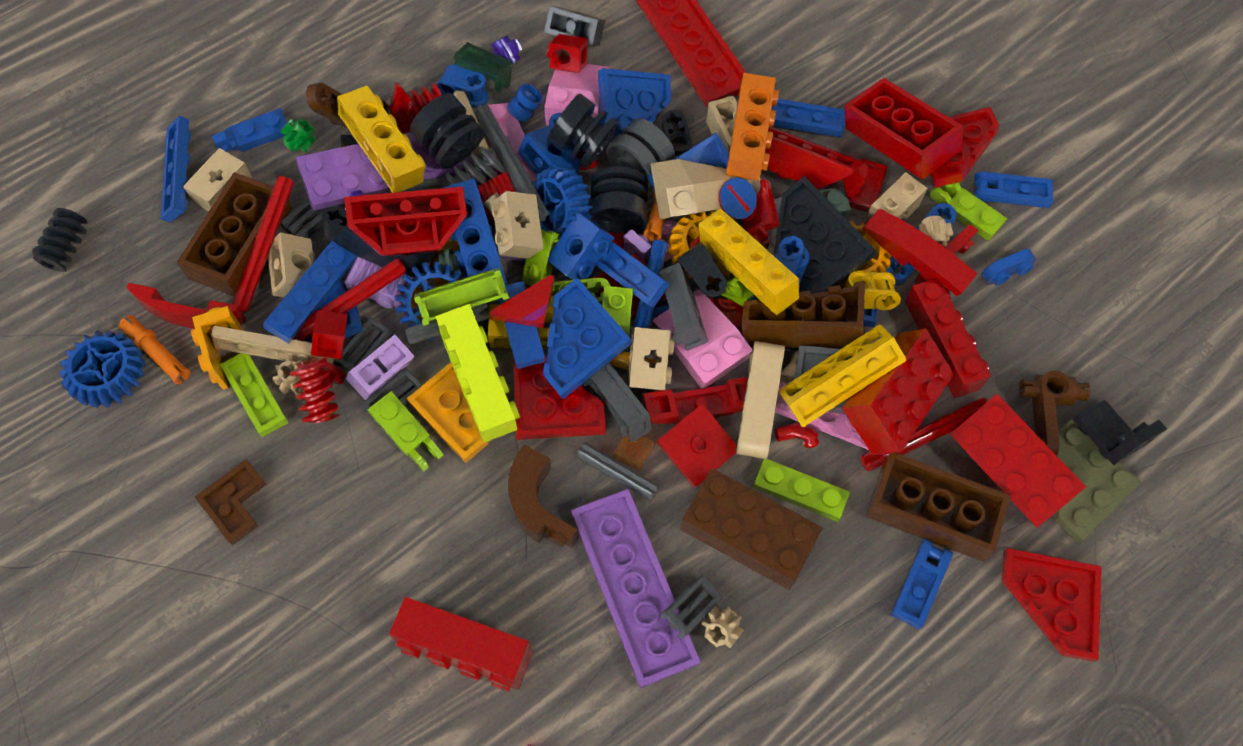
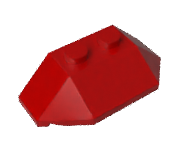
(797, 157)
(406, 220)

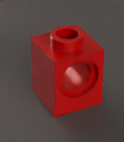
(575, 46)
(328, 334)

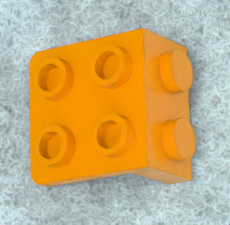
(210, 357)

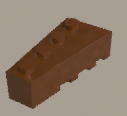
(813, 320)

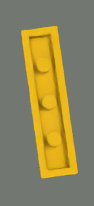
(842, 377)

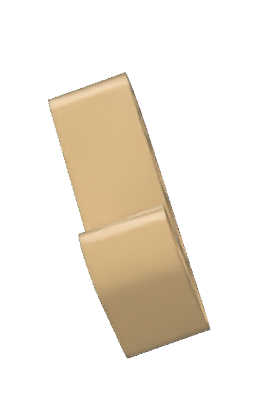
(760, 399)

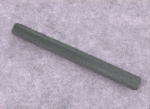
(508, 156)

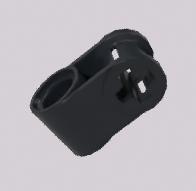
(700, 266)

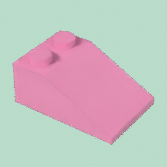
(567, 85)
(719, 355)

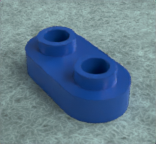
(1003, 269)

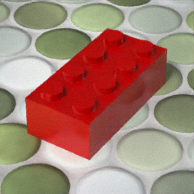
(903, 128)
(898, 402)
(1017, 460)
(462, 644)

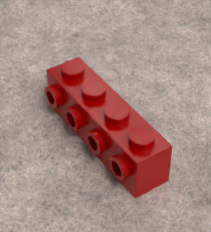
(933, 309)

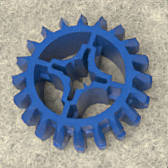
(562, 196)
(420, 278)
(86, 369)

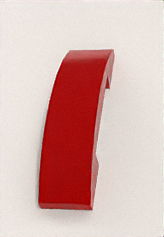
(172, 312)
(672, 407)

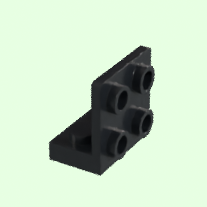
(1112, 434)

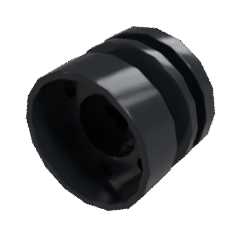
(447, 130)
(585, 132)
(619, 199)

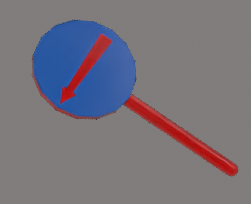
(736, 199)

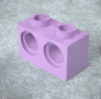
(380, 367)

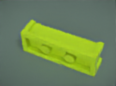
(470, 290)

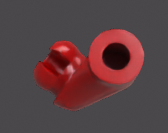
(795, 430)

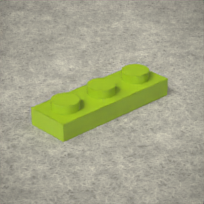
(254, 394)
(801, 490)

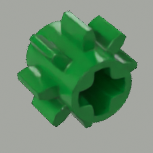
(298, 135)

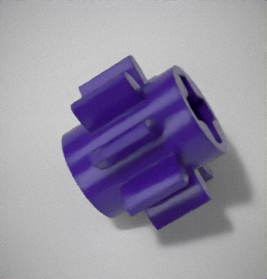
(507, 48)

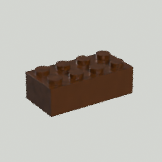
(227, 234)
(938, 506)
(750, 528)

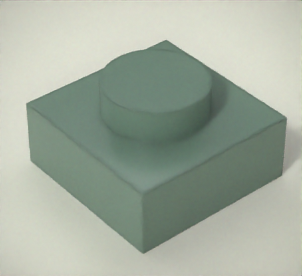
(838, 199)

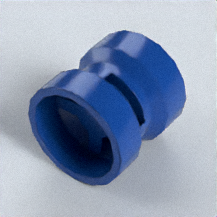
(525, 102)

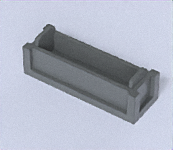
(683, 308)
(620, 402)

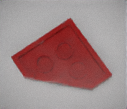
(978, 132)
(547, 414)
(1059, 598)

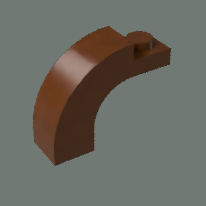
(524, 481)

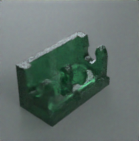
(485, 62)

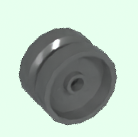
(639, 147)

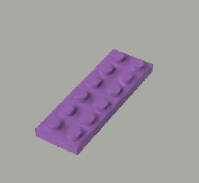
(340, 171)
(633, 587)

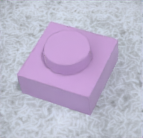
(638, 244)

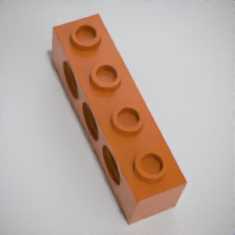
(751, 126)

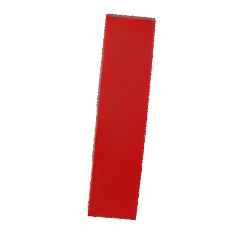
(920, 250)

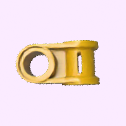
(876, 289)

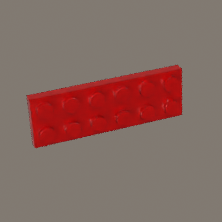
(695, 47)

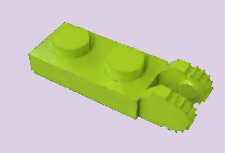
(970, 209)
(403, 429)

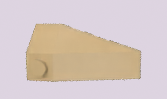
(689, 187)

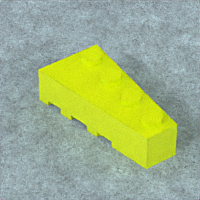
(477, 373)

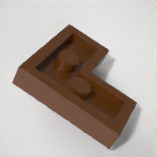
(224, 499)

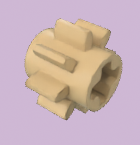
(937, 229)
(284, 379)
(722, 627)

